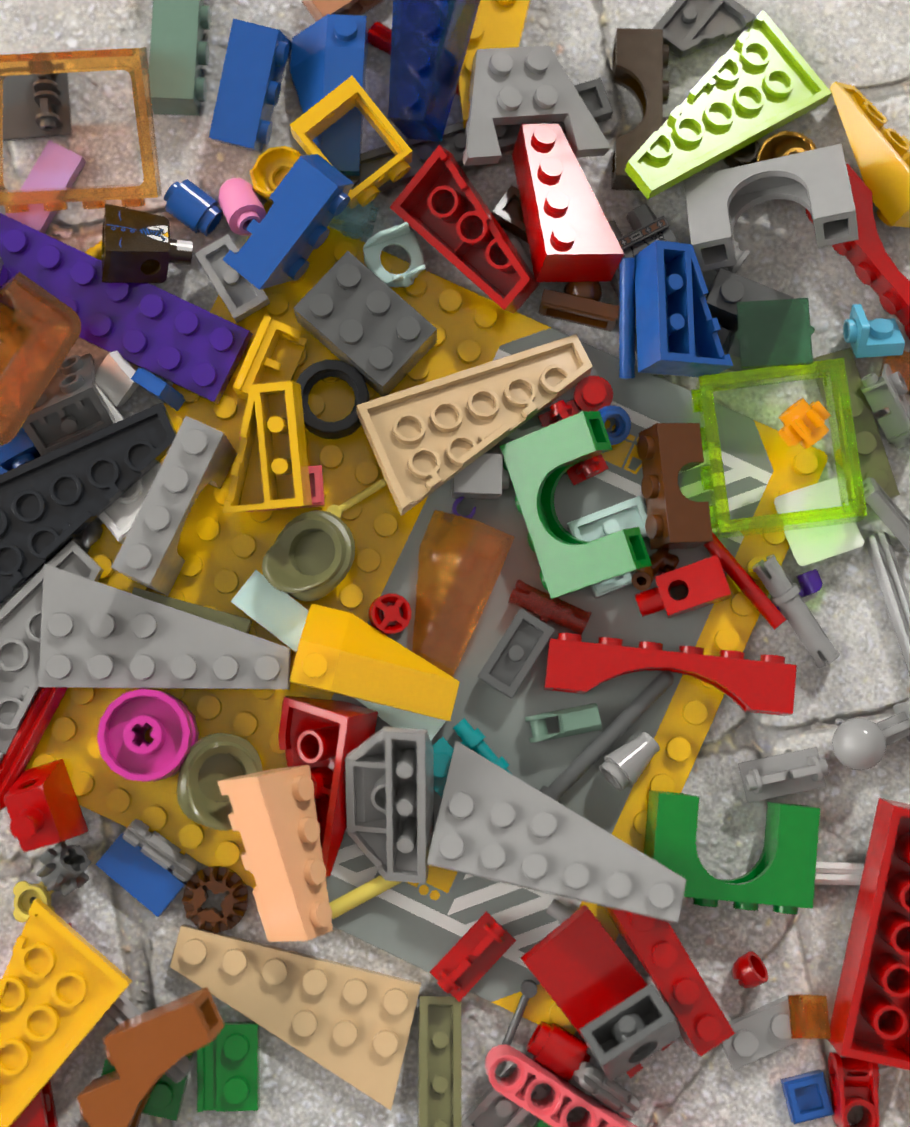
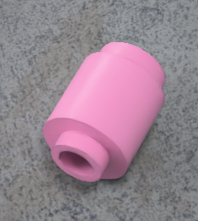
(240, 205)

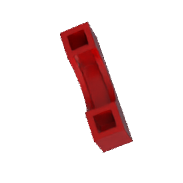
(676, 979)

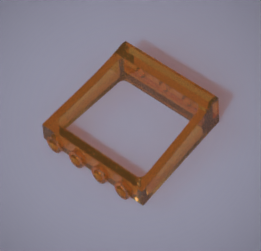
(92, 197)

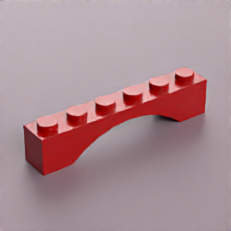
(870, 258)
(752, 684)

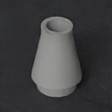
(628, 762)

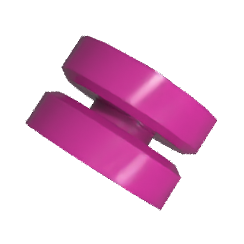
(124, 729)

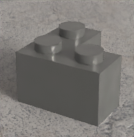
(722, 298)

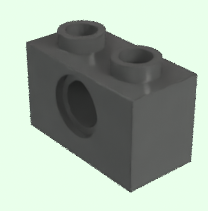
(631, 1032)

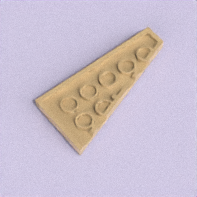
(449, 422)
(326, 1009)

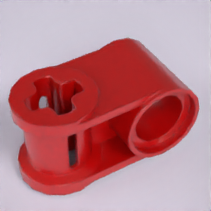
(853, 1084)

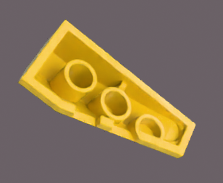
(879, 153)
(362, 663)

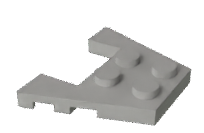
(527, 88)

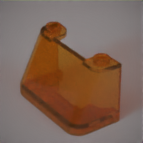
(34, 342)

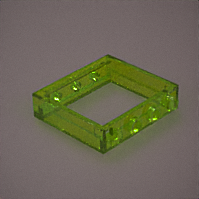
(843, 440)

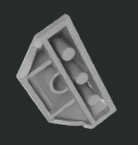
(392, 802)

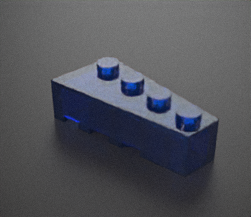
(427, 63)

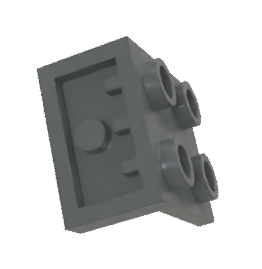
(68, 407)

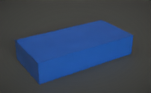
(140, 876)

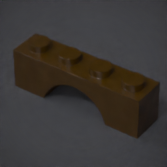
(638, 67)

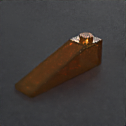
(454, 581)

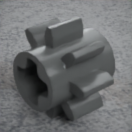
(64, 868)

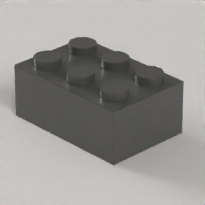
(366, 324)

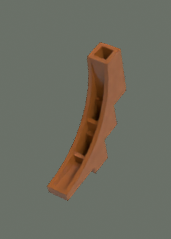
(142, 1053)

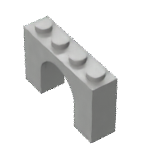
(810, 178)
(150, 548)

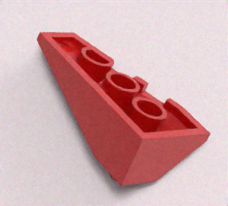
(322, 736)

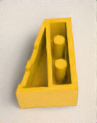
(272, 451)

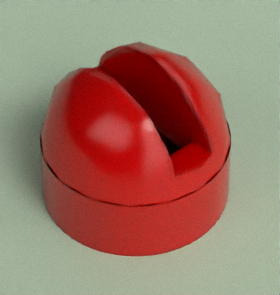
(749, 971)

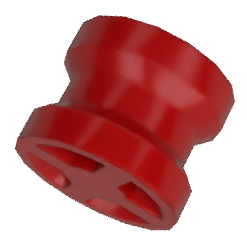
(398, 612)

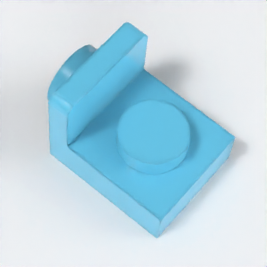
(872, 337)

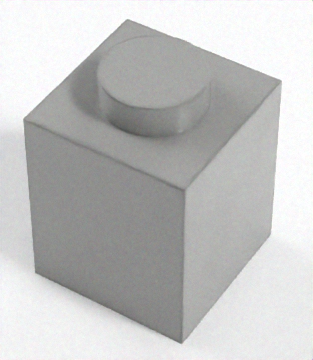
(481, 479)

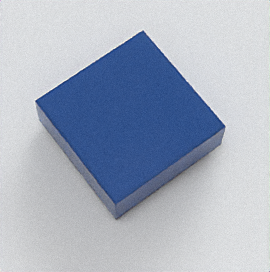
(158, 388)
(807, 1096)

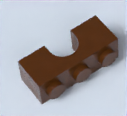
(672, 517)

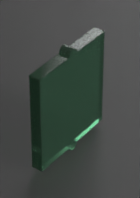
(774, 333)

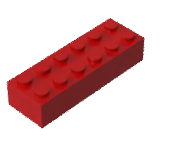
(874, 984)

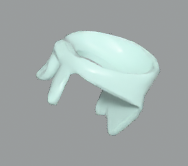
(396, 235)

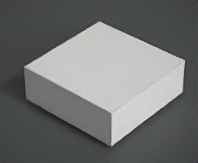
(115, 378)

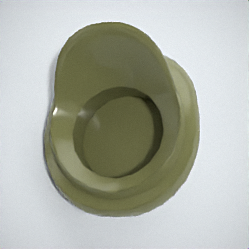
(310, 556)
(209, 761)

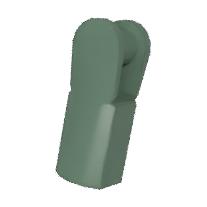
(570, 722)

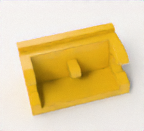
(271, 356)

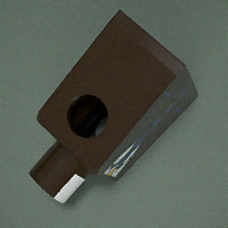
(139, 246)

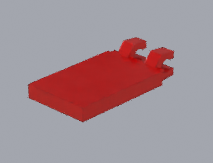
(584, 970)

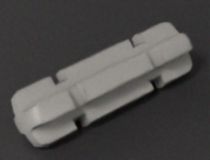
(160, 850)
(608, 1092)

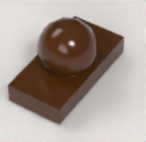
(580, 305)

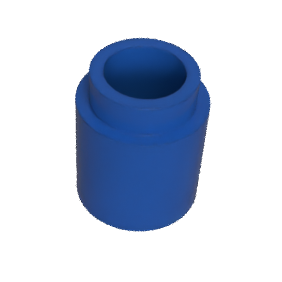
(193, 207)

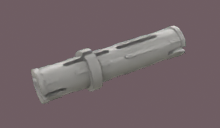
(787, 598)

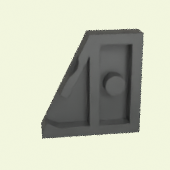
(700, 23)

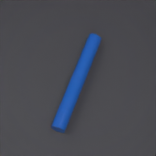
(627, 317)

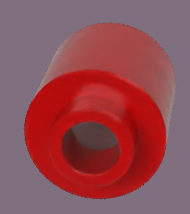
(557, 1050)

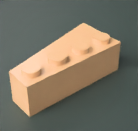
(282, 850)

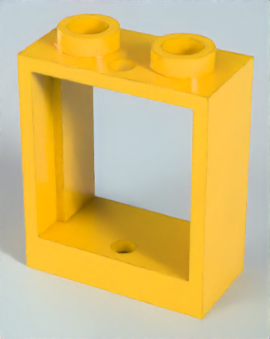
(334, 107)

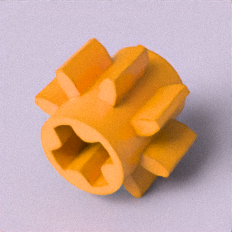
(804, 423)

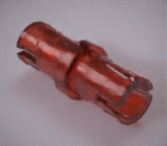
(549, 609)

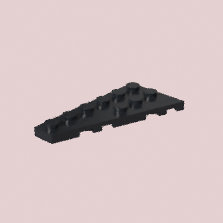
(67, 489)

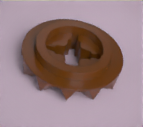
(217, 880)

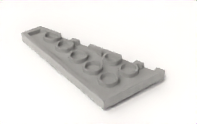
(22, 639)
(126, 641)
(521, 837)

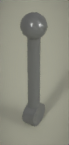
(528, 990)

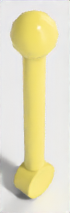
(338, 510)

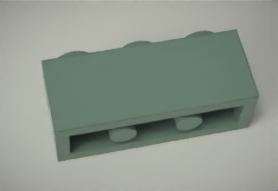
(178, 56)

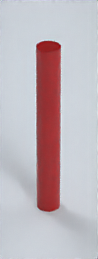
(745, 583)

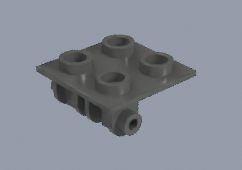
(36, 106)

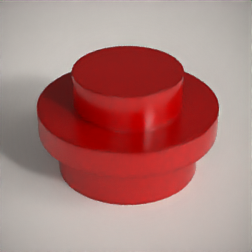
(593, 393)

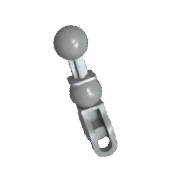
(863, 743)

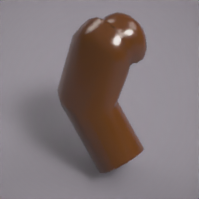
(660, 560)

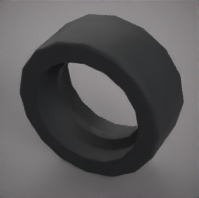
(335, 369)

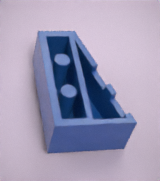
(249, 85)
(293, 225)
(673, 314)

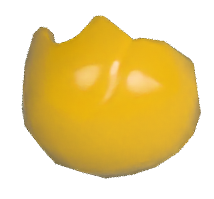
(272, 168)

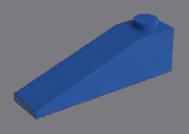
(320, 62)

